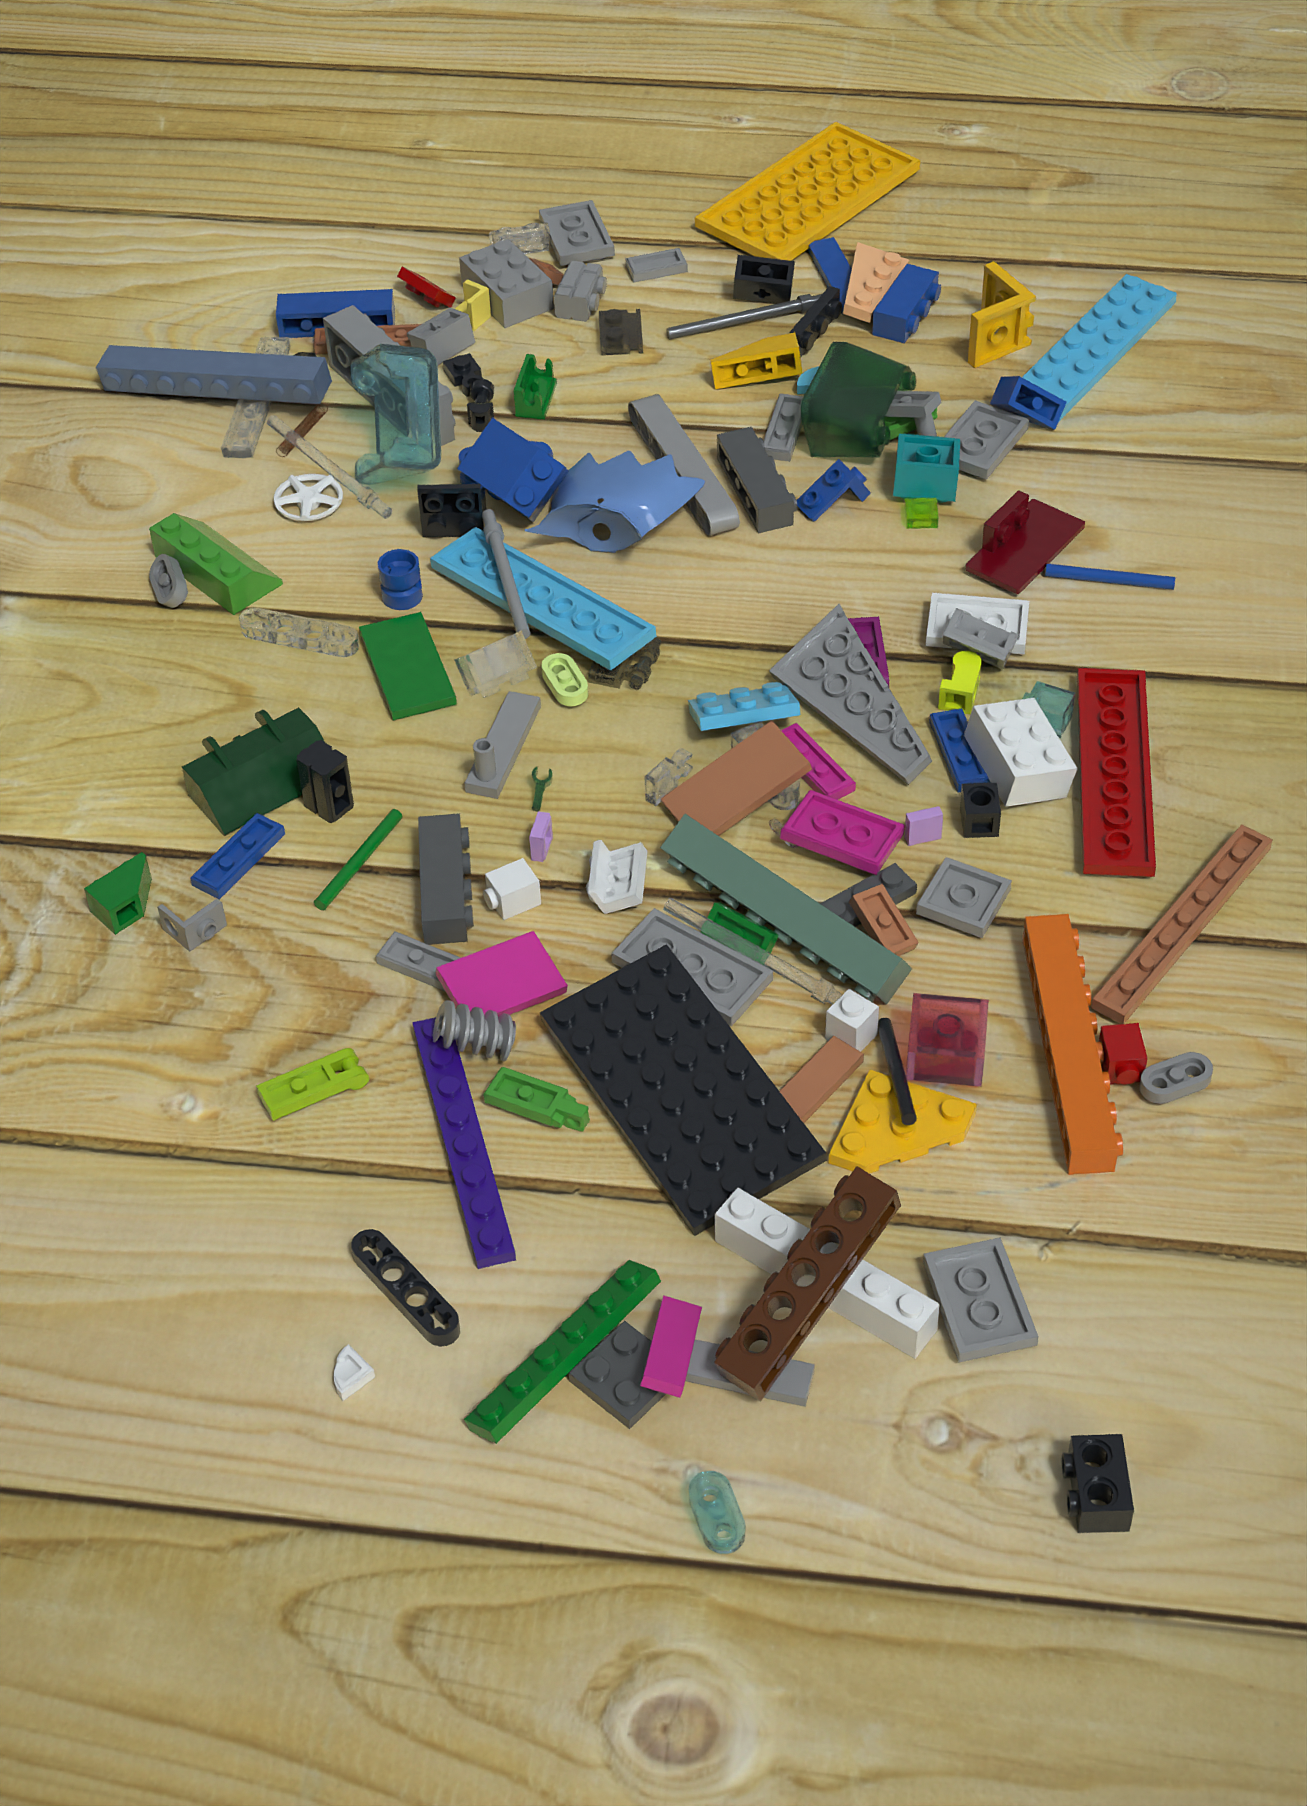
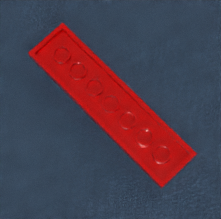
(1115, 773)

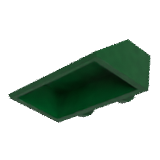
(251, 771)

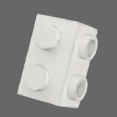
(616, 876)

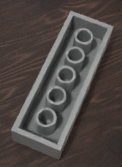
(352, 335)

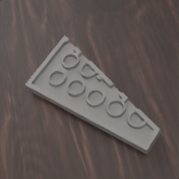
(845, 687)

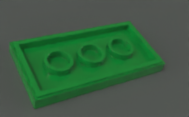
(407, 666)

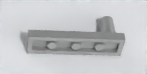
(917, 405)
(499, 750)

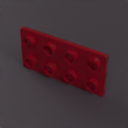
(1022, 541)

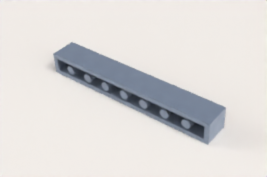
(214, 374)

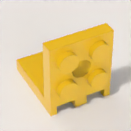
(1003, 308)

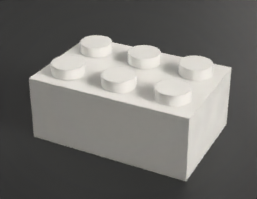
(1020, 751)

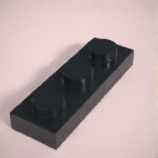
(817, 319)

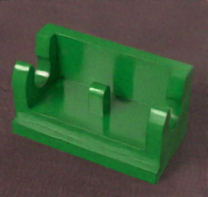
(534, 389)

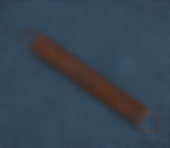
(309, 427)

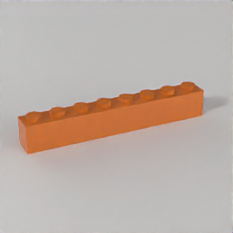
(1070, 1045)

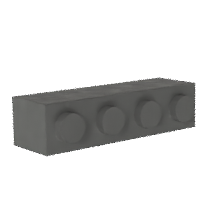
(756, 479)
(443, 879)

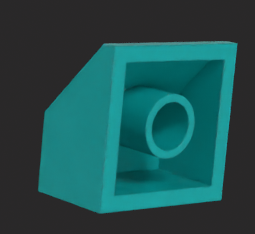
(927, 467)

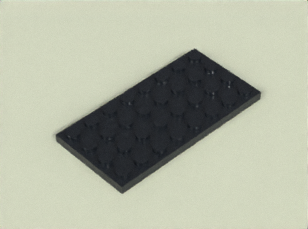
(682, 1087)

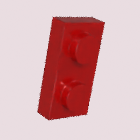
(418, 284)

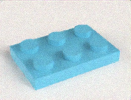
(743, 706)

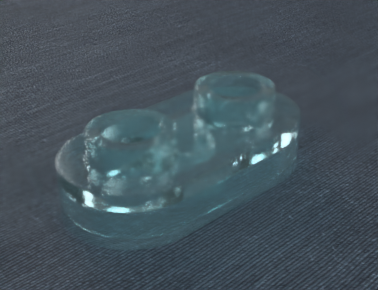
(719, 1514)

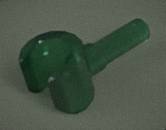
(540, 786)

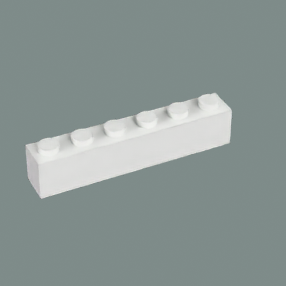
(868, 1297)

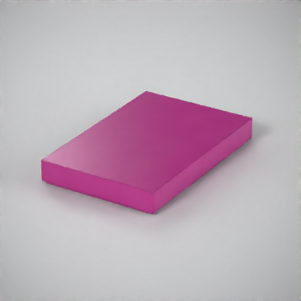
(842, 832)
(503, 976)

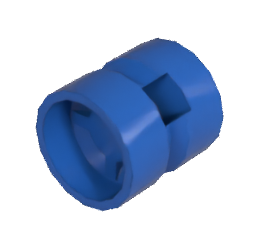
(400, 579)

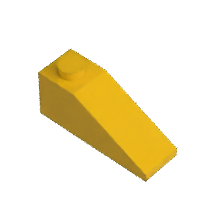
(758, 361)

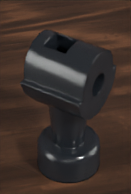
(482, 409)

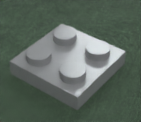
(964, 897)

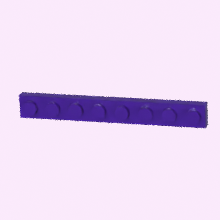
(465, 1148)

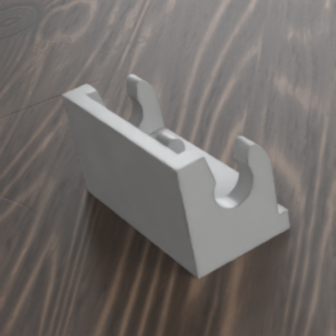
(444, 334)
(975, 635)

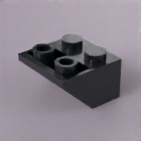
(451, 509)

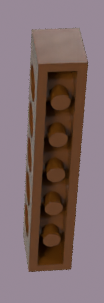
(759, 1371)

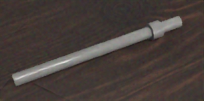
(494, 536)

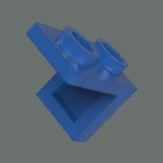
(830, 488)

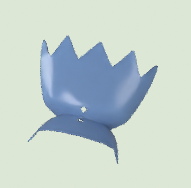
(633, 503)

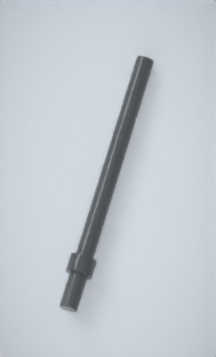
(802, 304)

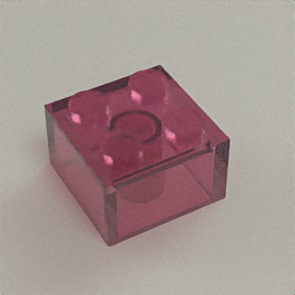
(947, 1039)

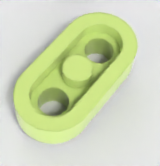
(565, 679)

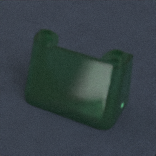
(849, 401)

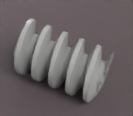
(475, 1028)

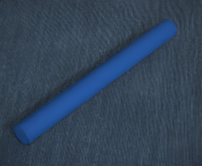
(1110, 576)

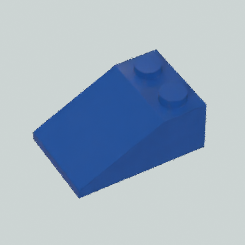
(513, 469)

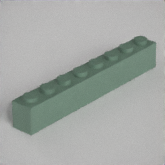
(786, 909)

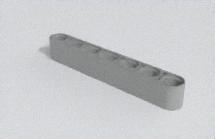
(665, 436)

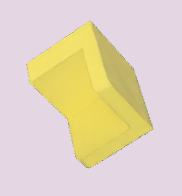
(475, 303)

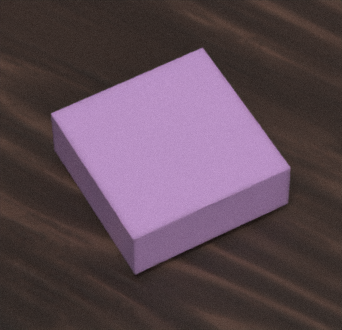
(923, 826)
(541, 836)

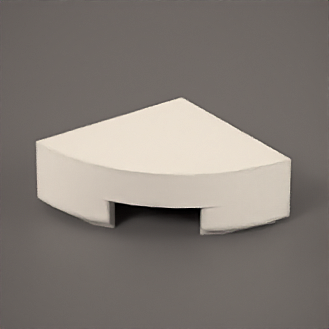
(351, 1372)

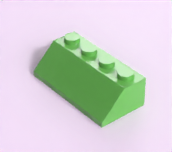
(213, 562)

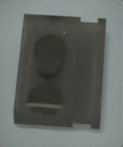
(620, 332)

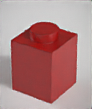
(1123, 1053)

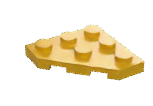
(877, 1136)

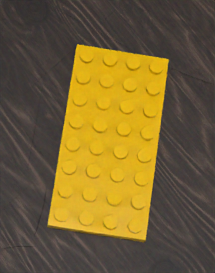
(807, 193)

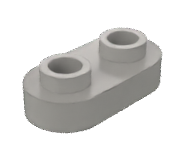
(168, 581)
(1173, 1077)

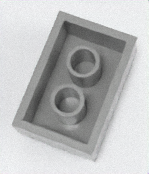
(514, 282)

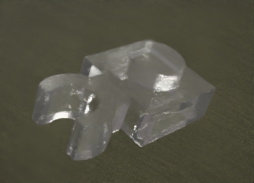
(665, 776)

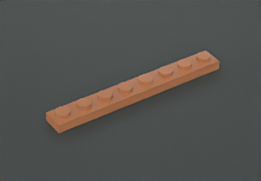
(1181, 924)

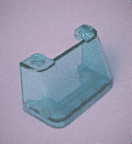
(405, 412)

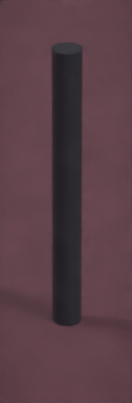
(896, 1072)

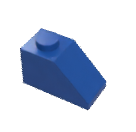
(1028, 401)

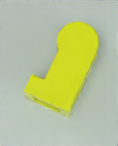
(964, 683)

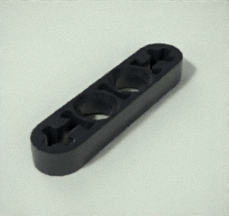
(409, 1284)

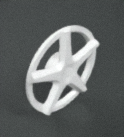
(308, 497)

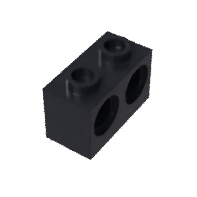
(1104, 1483)

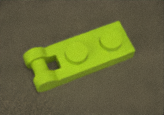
(312, 1083)

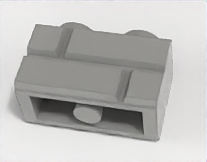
(579, 291)

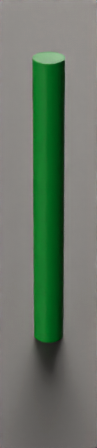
(358, 859)

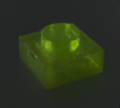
(921, 513)

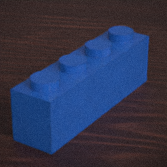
(304, 312)

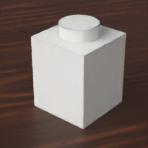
(512, 889)
(852, 1020)

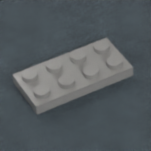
(722, 973)

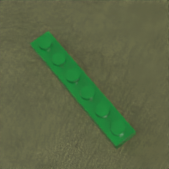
(562, 1351)

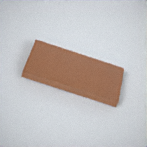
(739, 780)

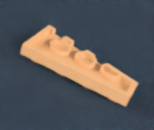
(870, 280)

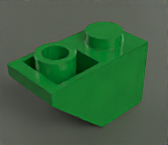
(121, 894)

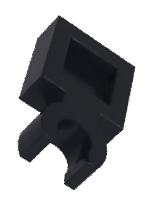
(462, 371)

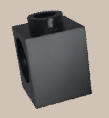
(980, 810)

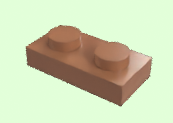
(883, 920)

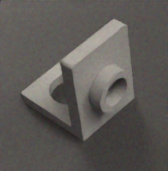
(197, 928)

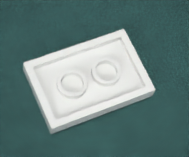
(1000, 612)

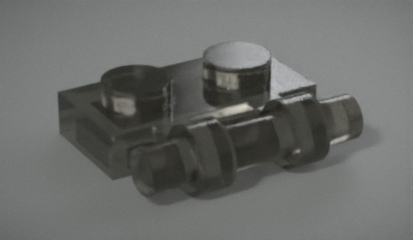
(635, 674)

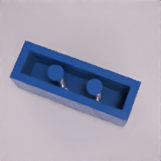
(906, 303)

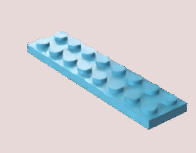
(1100, 339)
(548, 600)

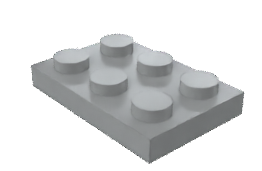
(577, 232)
(986, 437)
(980, 1300)

